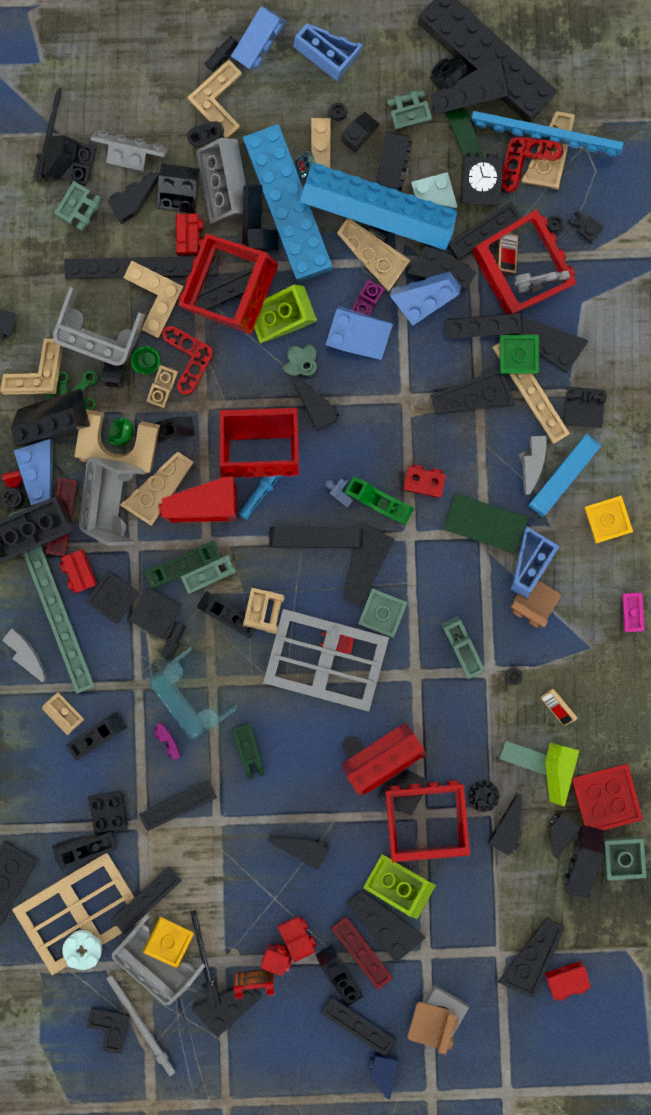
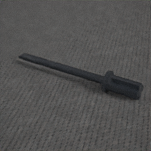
(38, 174)
(210, 986)

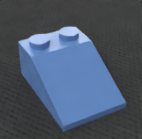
(359, 333)

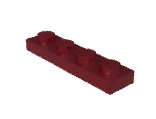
(67, 490)
(362, 952)

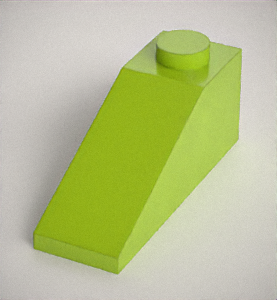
(559, 769)

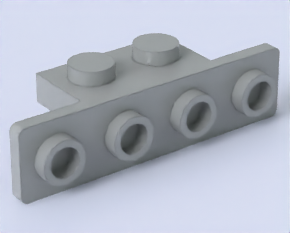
(128, 152)

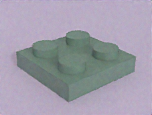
(382, 613)

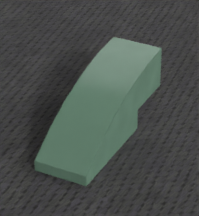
(462, 647)
(523, 757)

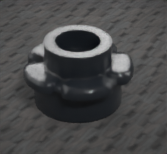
(338, 107)
(559, 224)

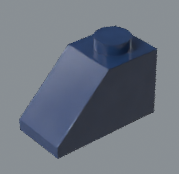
(383, 1072)

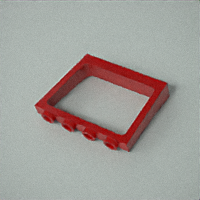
(495, 277)

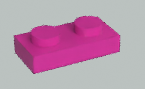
(633, 612)

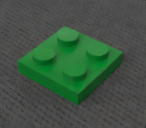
(519, 354)

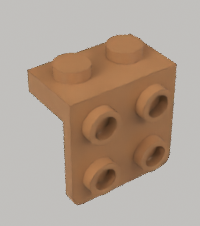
(537, 605)
(433, 1026)

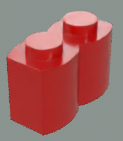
(296, 938)

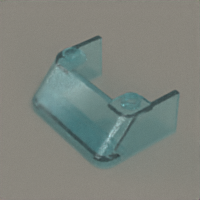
(190, 722)

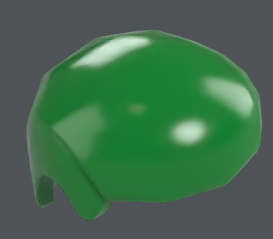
(145, 360)
(121, 432)

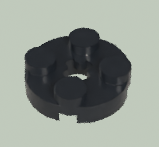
(448, 71)

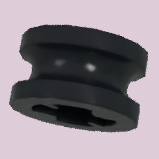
(518, 680)

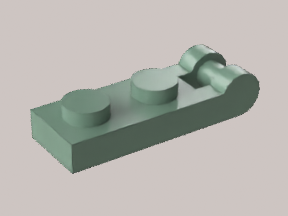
(208, 574)

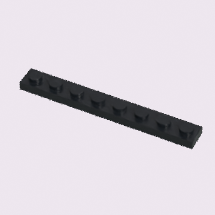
(116, 267)

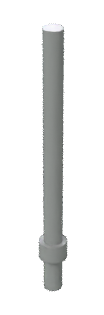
(161, 1056)

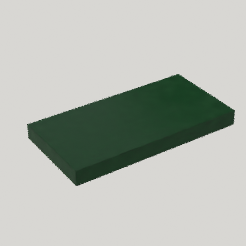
(485, 523)

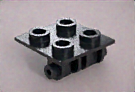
(584, 407)
(108, 812)

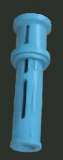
(265, 485)

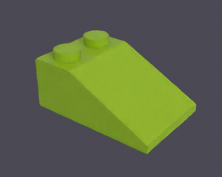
(284, 313)
(399, 886)

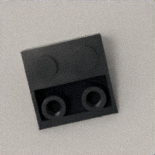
(178, 188)

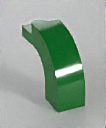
(378, 501)

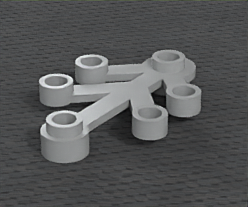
(524, 281)

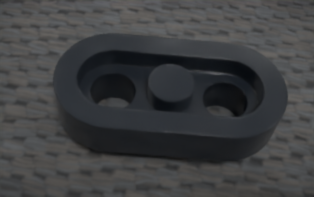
(207, 133)

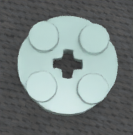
(82, 961)

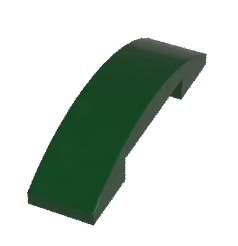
(463, 132)
(182, 564)

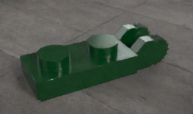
(247, 748)

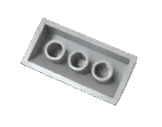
(222, 179)

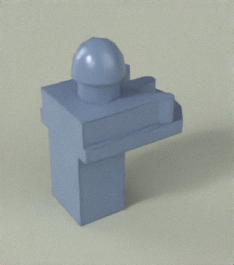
(337, 493)

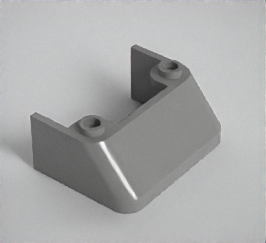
(72, 335)
(102, 500)
(157, 977)

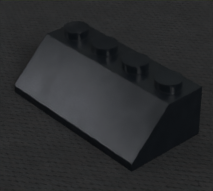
(50, 419)

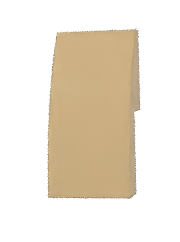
(162, 386)

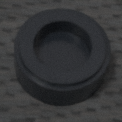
(352, 746)

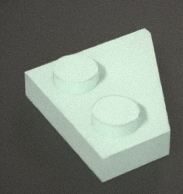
(435, 189)

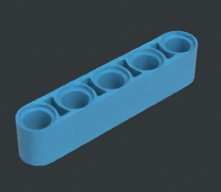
(564, 475)

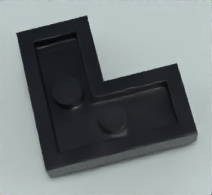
(113, 1023)

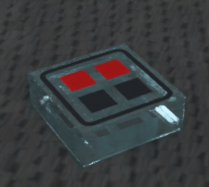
(304, 163)

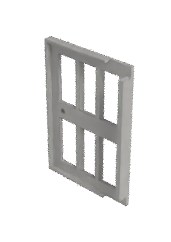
(326, 659)

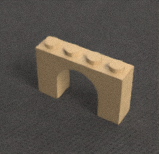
(90, 443)

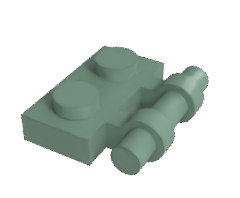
(411, 115)
(72, 204)

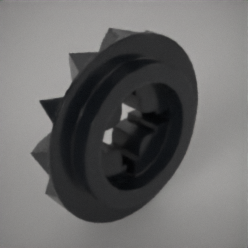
(475, 793)

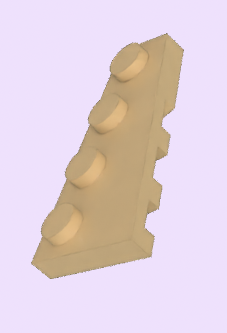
(547, 172)
(377, 256)
(145, 500)

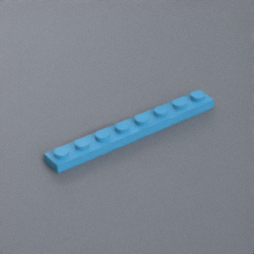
(538, 131)

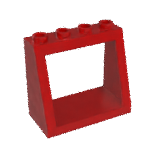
(254, 294)
(258, 425)
(205, 503)
(383, 759)
(461, 849)

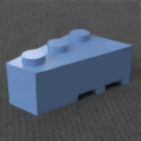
(258, 38)
(327, 51)
(425, 296)
(37, 470)
(532, 561)

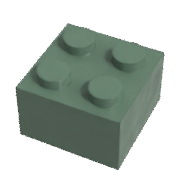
(624, 858)

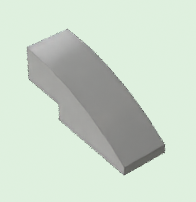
(533, 464)
(25, 654)

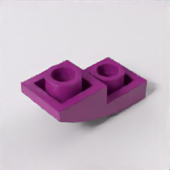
(368, 298)
(164, 735)

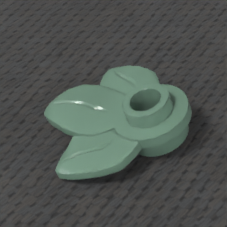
(299, 358)

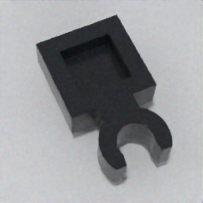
(588, 228)

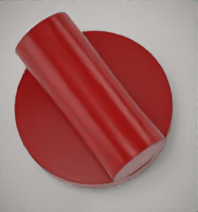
(13, 479)

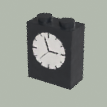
(481, 179)

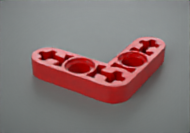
(525, 151)
(194, 352)

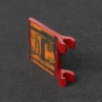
(253, 980)

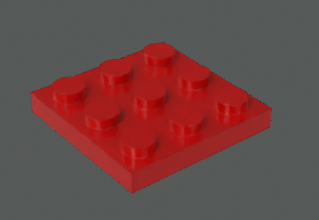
(607, 798)

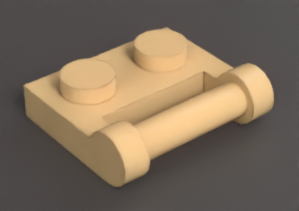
(257, 609)

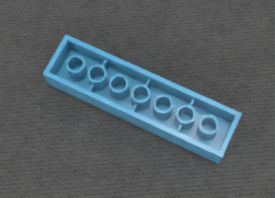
(282, 195)
(378, 206)

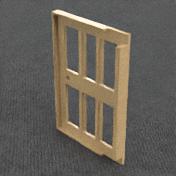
(76, 908)

